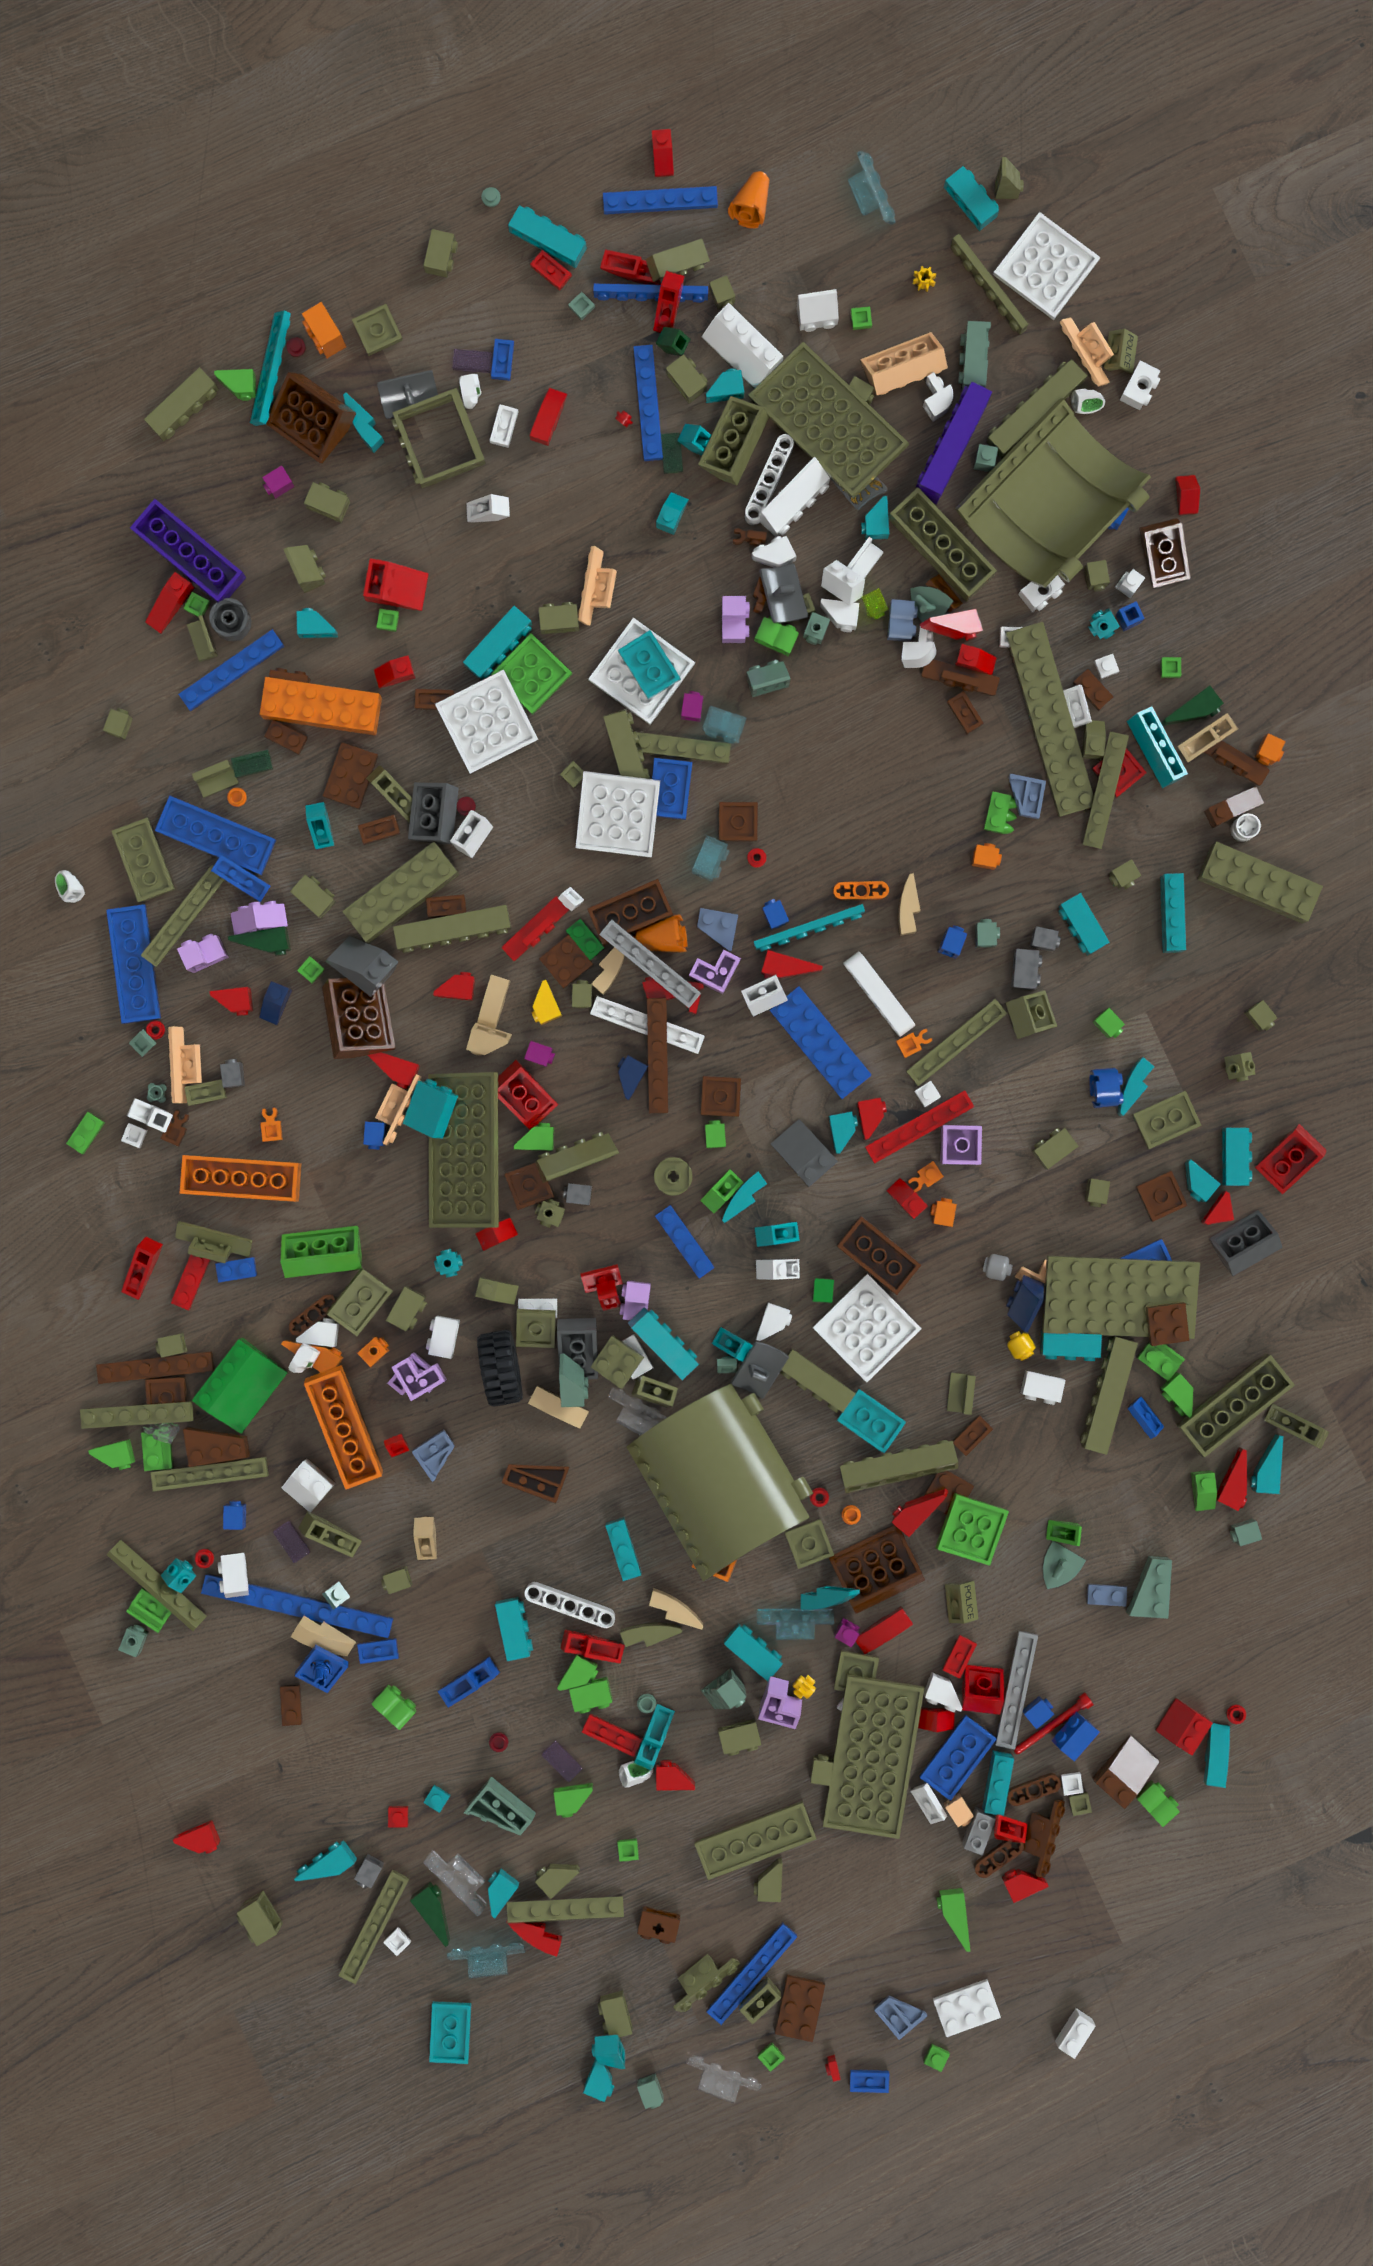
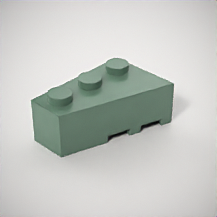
(974, 354)
(1153, 1589)
(725, 1691)
(500, 1807)

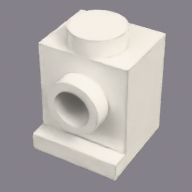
(1129, 583)

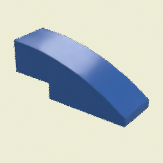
(469, 1682)

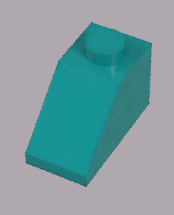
(728, 384)
(694, 438)
(671, 513)
(877, 521)
(313, 625)
(319, 825)
(842, 1129)
(1199, 1182)
(777, 1234)
(732, 1344)
(500, 1890)
(609, 2051)
(599, 2082)

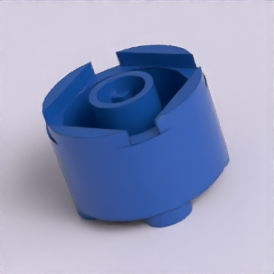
(1105, 1087)

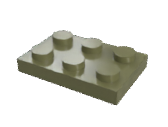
(1166, 1119)
(359, 1302)

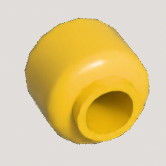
(1021, 1346)

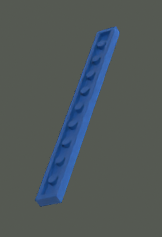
(304, 1606)

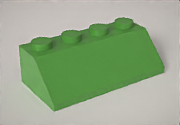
(321, 1251)

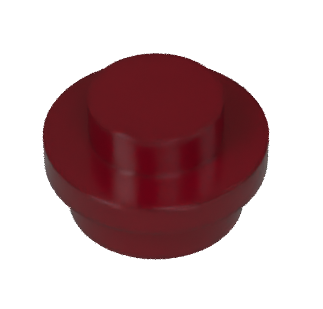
(296, 347)
(465, 805)
(498, 1742)

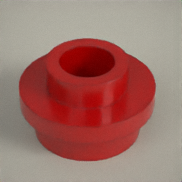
(624, 418)
(752, 862)
(149, 1029)
(819, 1503)
(198, 1558)
(1240, 1718)

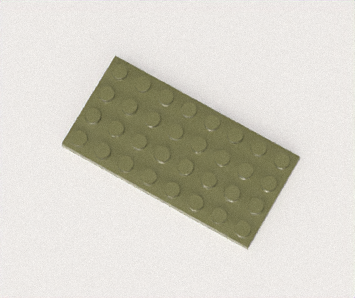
(828, 420)
(466, 1158)
(1113, 1294)
(873, 1756)

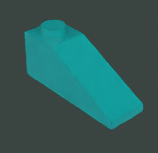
(1268, 1470)

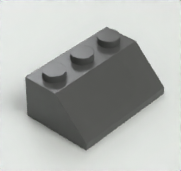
(433, 812)
(1246, 1242)

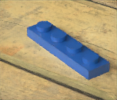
(684, 1241)

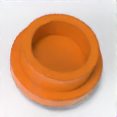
(237, 797)
(851, 1514)

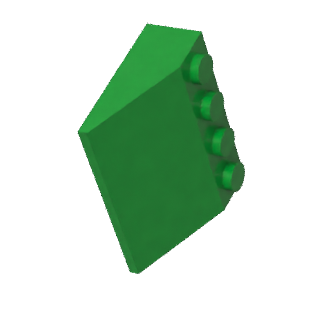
(240, 1385)

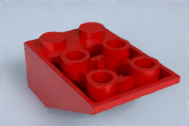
(395, 585)

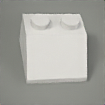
(817, 310)
(308, 1485)

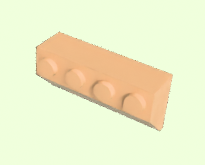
(904, 363)

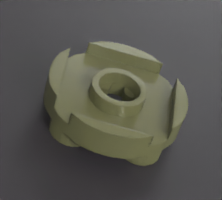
(665, 1168)

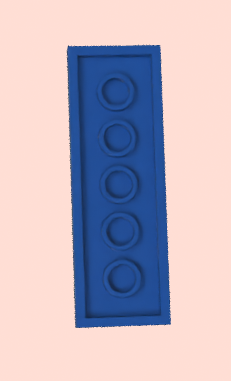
(215, 835)
(133, 973)
(820, 1043)

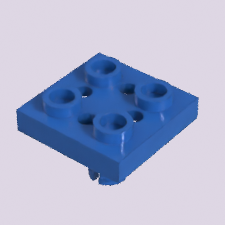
(318, 1674)

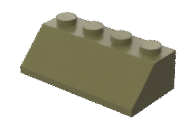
(734, 440)
(576, 1157)

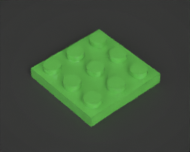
(533, 673)
(972, 1529)

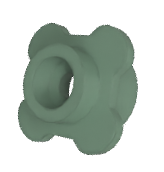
(152, 1088)

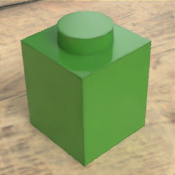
(1109, 1023)
(715, 1134)

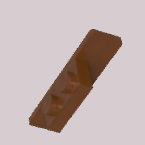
(961, 677)
(1238, 762)
(1042, 1835)

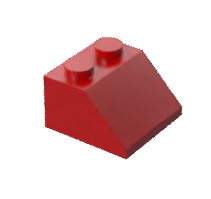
(983, 1689)
(1184, 1726)

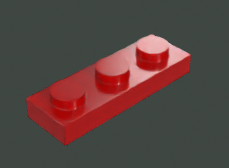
(190, 1282)
(611, 1735)

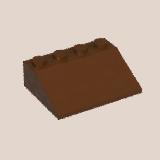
(309, 416)
(356, 1021)
(877, 1567)

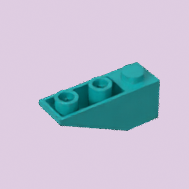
(329, 1864)

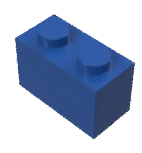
(952, 942)
(1075, 1736)

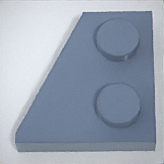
(1027, 795)
(718, 926)
(433, 1453)
(899, 2015)

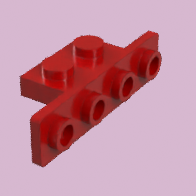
(539, 925)

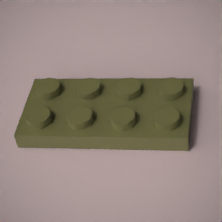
(143, 860)

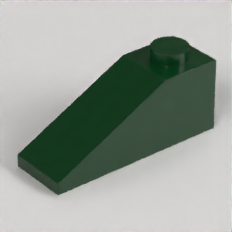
(1199, 707)
(268, 940)
(431, 1907)

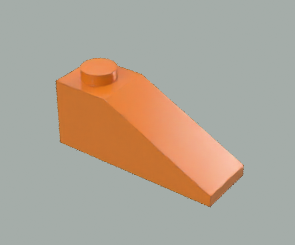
(327, 1358)

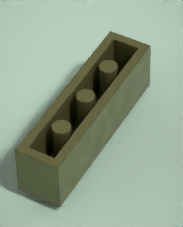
(181, 404)
(624, 744)
(818, 1381)

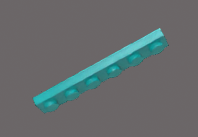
(270, 368)
(817, 926)

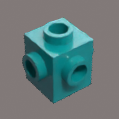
(1103, 617)
(456, 1263)
(178, 1575)

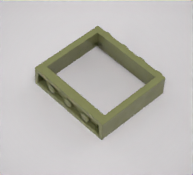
(423, 406)

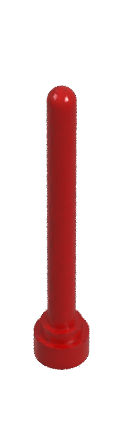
(1082, 1703)

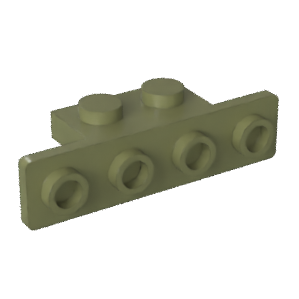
(212, 1243)
(701, 1978)

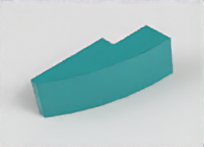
(363, 424)
(1133, 1084)
(743, 1197)
(827, 1597)
(654, 1737)
(1217, 1755)

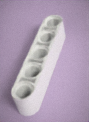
(769, 471)
(879, 994)
(576, 1612)

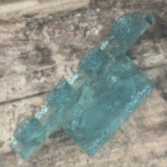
(869, 191)
(795, 1622)
(487, 1961)

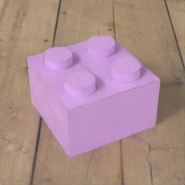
(961, 1145)

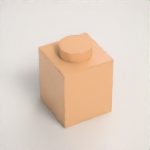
(959, 1810)

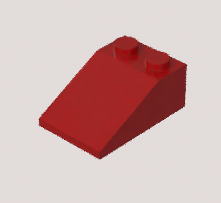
(524, 1095)
(1291, 1159)

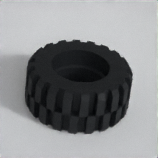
(499, 1368)

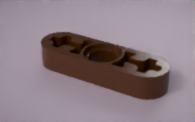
(298, 1319)
(1045, 1779)
(999, 1848)

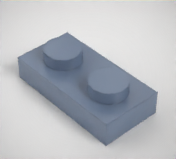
(1106, 1595)

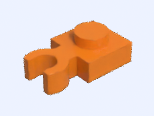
(910, 1044)
(271, 1129)
(928, 1174)

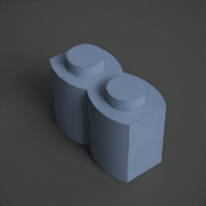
(901, 620)

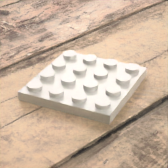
(1046, 266)
(618, 682)
(486, 721)
(617, 814)
(867, 1328)

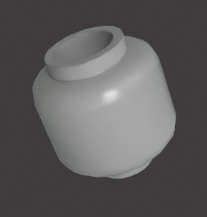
(997, 1267)

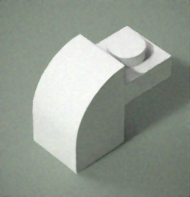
(940, 401)
(919, 653)
(150, 1115)

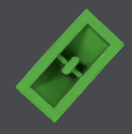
(1064, 1532)

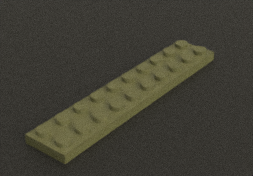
(1050, 719)

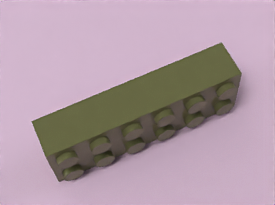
(942, 544)
(1260, 882)
(400, 893)
(1235, 1405)

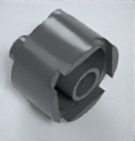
(225, 610)

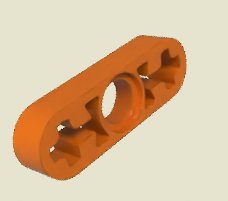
(875, 895)

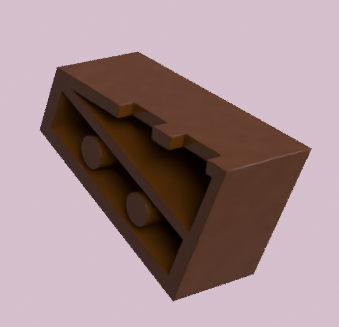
(213, 1447)
(538, 1481)

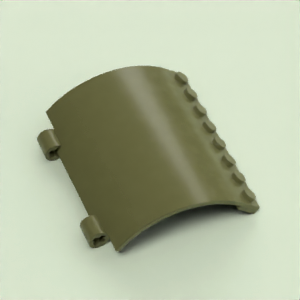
(1051, 498)
(719, 1479)

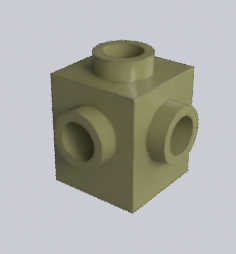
(1240, 1066)
(556, 1217)

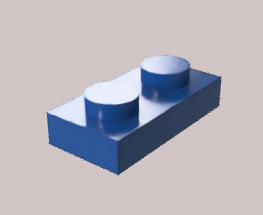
(502, 359)
(236, 1269)
(1145, 1417)
(378, 1651)
(869, 2081)

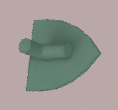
(930, 602)
(1060, 1565)

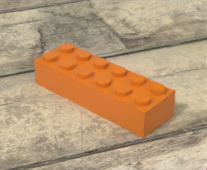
(320, 706)
(240, 1178)
(343, 1427)

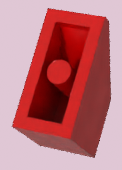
(662, 152)
(975, 659)
(394, 672)
(457, 987)
(235, 1000)
(870, 1114)
(907, 1198)
(672, 1777)
(199, 1839)
(1022, 1884)

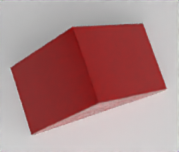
(1187, 494)
(1220, 1211)
(492, 1236)
(608, 1295)
(936, 1719)
(1010, 1829)

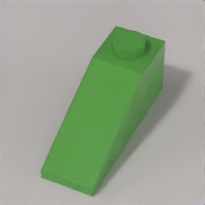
(954, 1910)

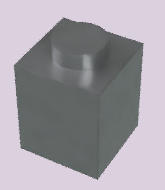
(1045, 939)
(232, 1074)
(577, 1194)
(368, 1871)

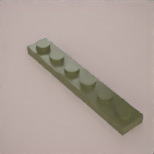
(992, 289)
(684, 748)
(1105, 790)
(182, 917)
(956, 1042)
(136, 1415)
(209, 1474)
(156, 1586)
(565, 1910)
(373, 1927)

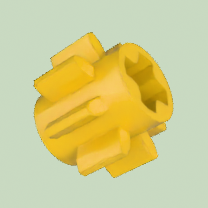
(924, 272)
(804, 1687)

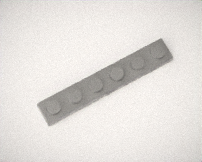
(650, 963)
(1016, 1690)

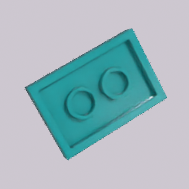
(649, 664)
(871, 1421)
(450, 2032)

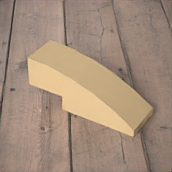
(1208, 737)
(908, 906)
(611, 966)
(493, 1001)
(551, 1404)
(675, 1609)
(325, 1636)

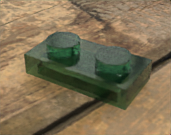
(671, 453)
(252, 763)

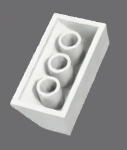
(742, 345)
(795, 498)

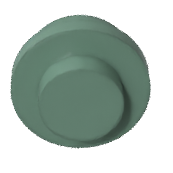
(491, 197)
(646, 1703)

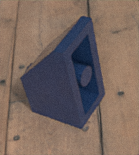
(274, 1002)
(630, 1074)

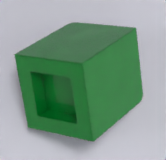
(823, 1290)

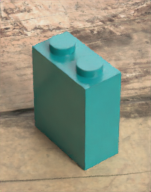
(430, 1108)

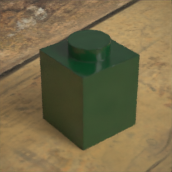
(673, 341)

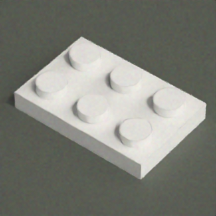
(966, 2008)

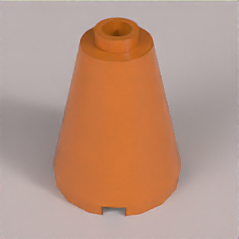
(751, 201)
(664, 935)

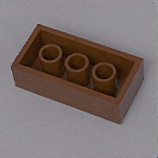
(632, 909)
(878, 1255)

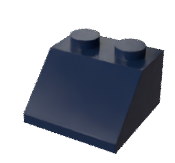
(1025, 1302)

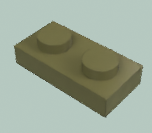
(205, 1092)

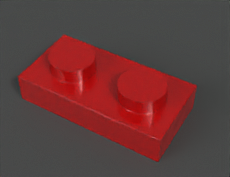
(551, 270)
(600, 1275)
(959, 1656)

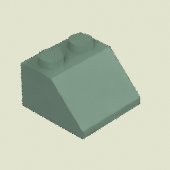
(767, 678)
(572, 1383)

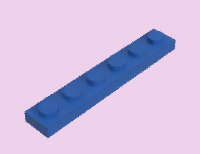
(660, 200)
(643, 292)
(648, 403)
(231, 670)
(751, 1973)

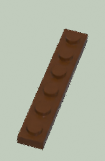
(657, 1055)
(155, 1367)

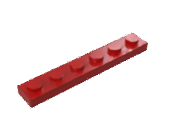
(919, 1126)

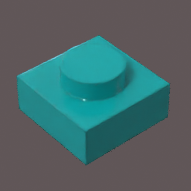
(436, 1798)

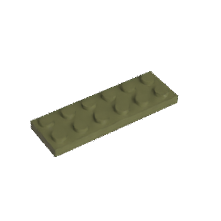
(755, 1840)

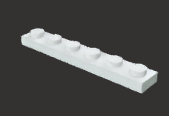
(638, 1022)

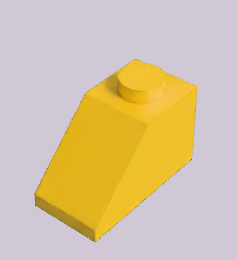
(545, 1005)

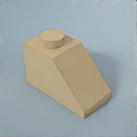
(486, 1039)
(425, 1538)

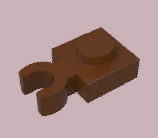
(175, 1131)

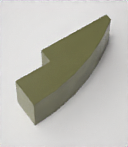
(649, 1632)

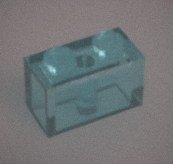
(724, 724)
(710, 858)

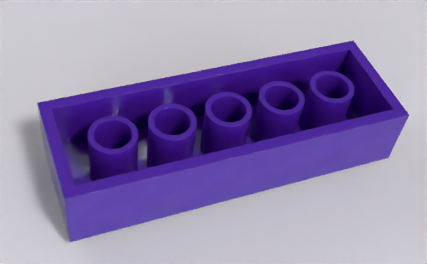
(954, 441)
(187, 552)

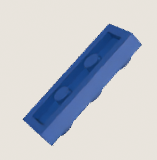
(240, 878)

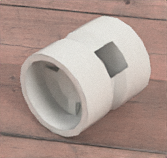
(1245, 827)

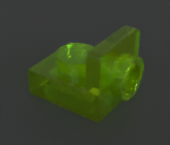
(874, 604)

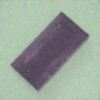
(472, 361)
(291, 1541)
(562, 1761)

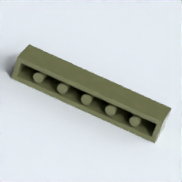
(1040, 402)
(452, 928)
(1109, 1395)
(899, 1466)

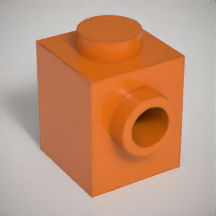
(1270, 750)
(986, 856)
(943, 1212)
(374, 1351)

